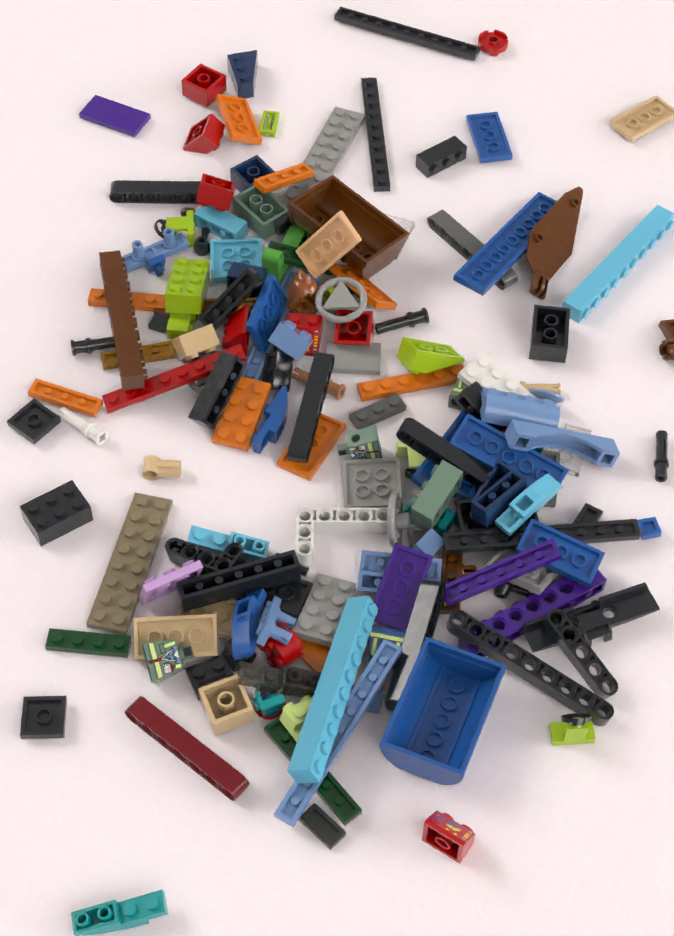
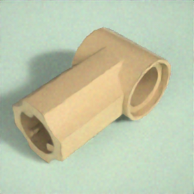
(155, 468)

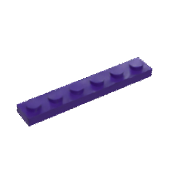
(502, 572)

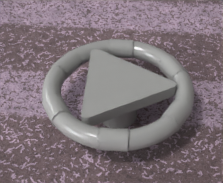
(341, 299)
(396, 519)

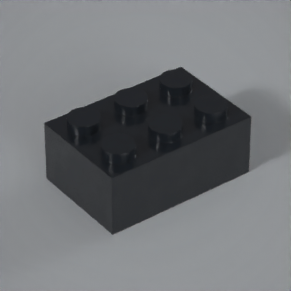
(549, 333)
(56, 513)

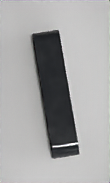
(581, 664)

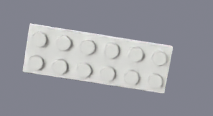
(492, 376)

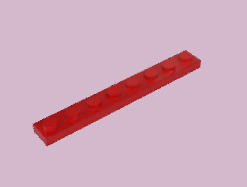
(167, 381)

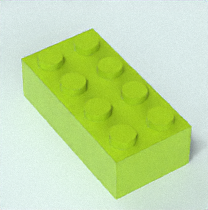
(187, 286)

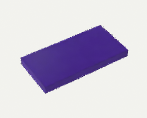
(115, 115)
(400, 586)

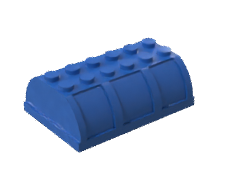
(441, 712)

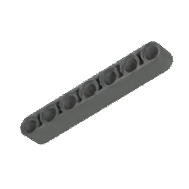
(463, 242)

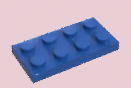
(489, 137)
(266, 312)
(578, 559)

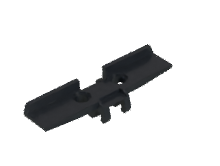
(589, 619)

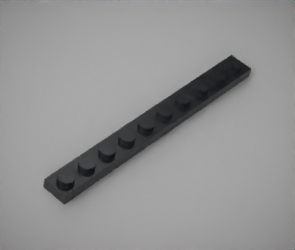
(407, 33)
(375, 135)
(498, 540)

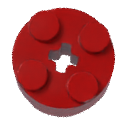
(279, 653)

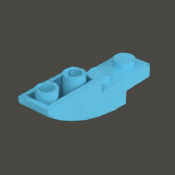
(527, 503)
(217, 542)

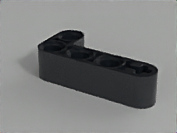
(183, 551)

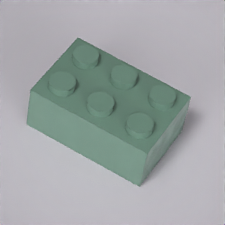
(259, 210)
(436, 495)

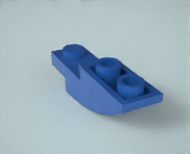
(274, 421)
(246, 623)

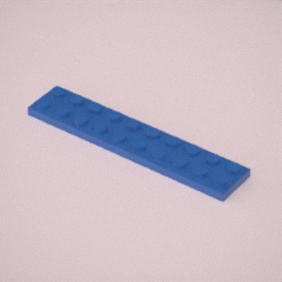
(503, 248)

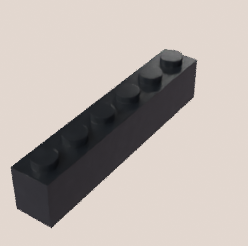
(238, 580)

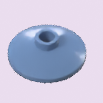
(543, 394)

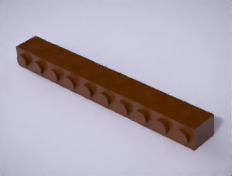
(122, 321)

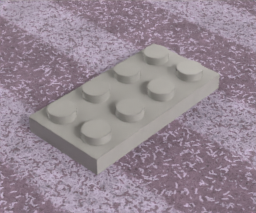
(323, 609)

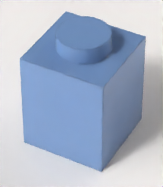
(429, 543)

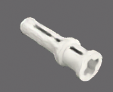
(88, 429)

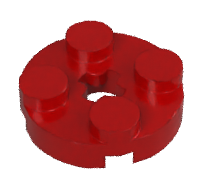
(493, 42)

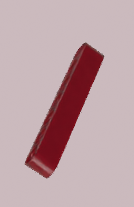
(187, 748)

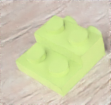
(294, 716)

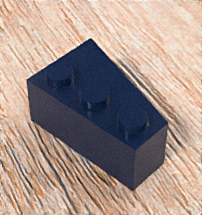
(243, 72)
(497, 493)

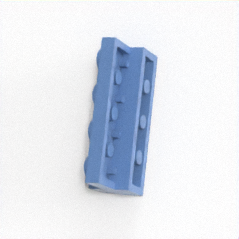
(501, 407)
(374, 565)

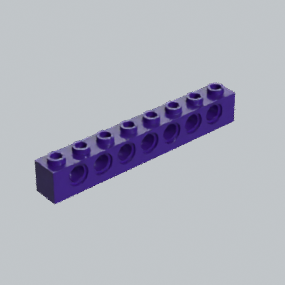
(520, 610)

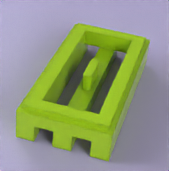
(267, 131)

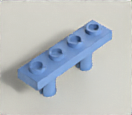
(170, 245)
(267, 626)

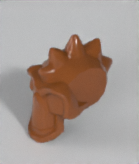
(302, 294)

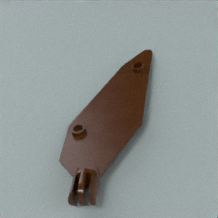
(553, 240)

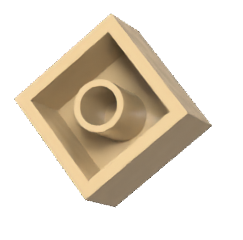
(192, 343)
(226, 705)

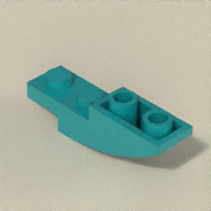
(118, 916)

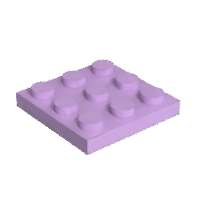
(166, 584)

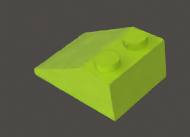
(426, 355)

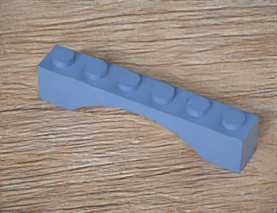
(528, 436)

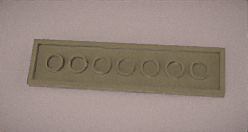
(129, 564)

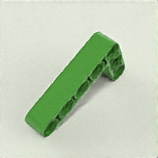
(274, 259)

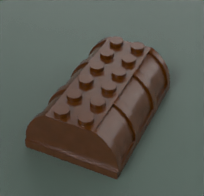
(379, 234)

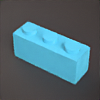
(221, 223)

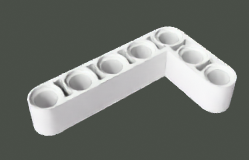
(314, 524)

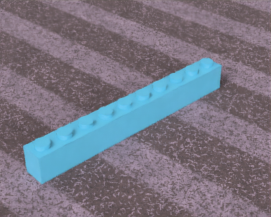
(618, 263)
(332, 691)

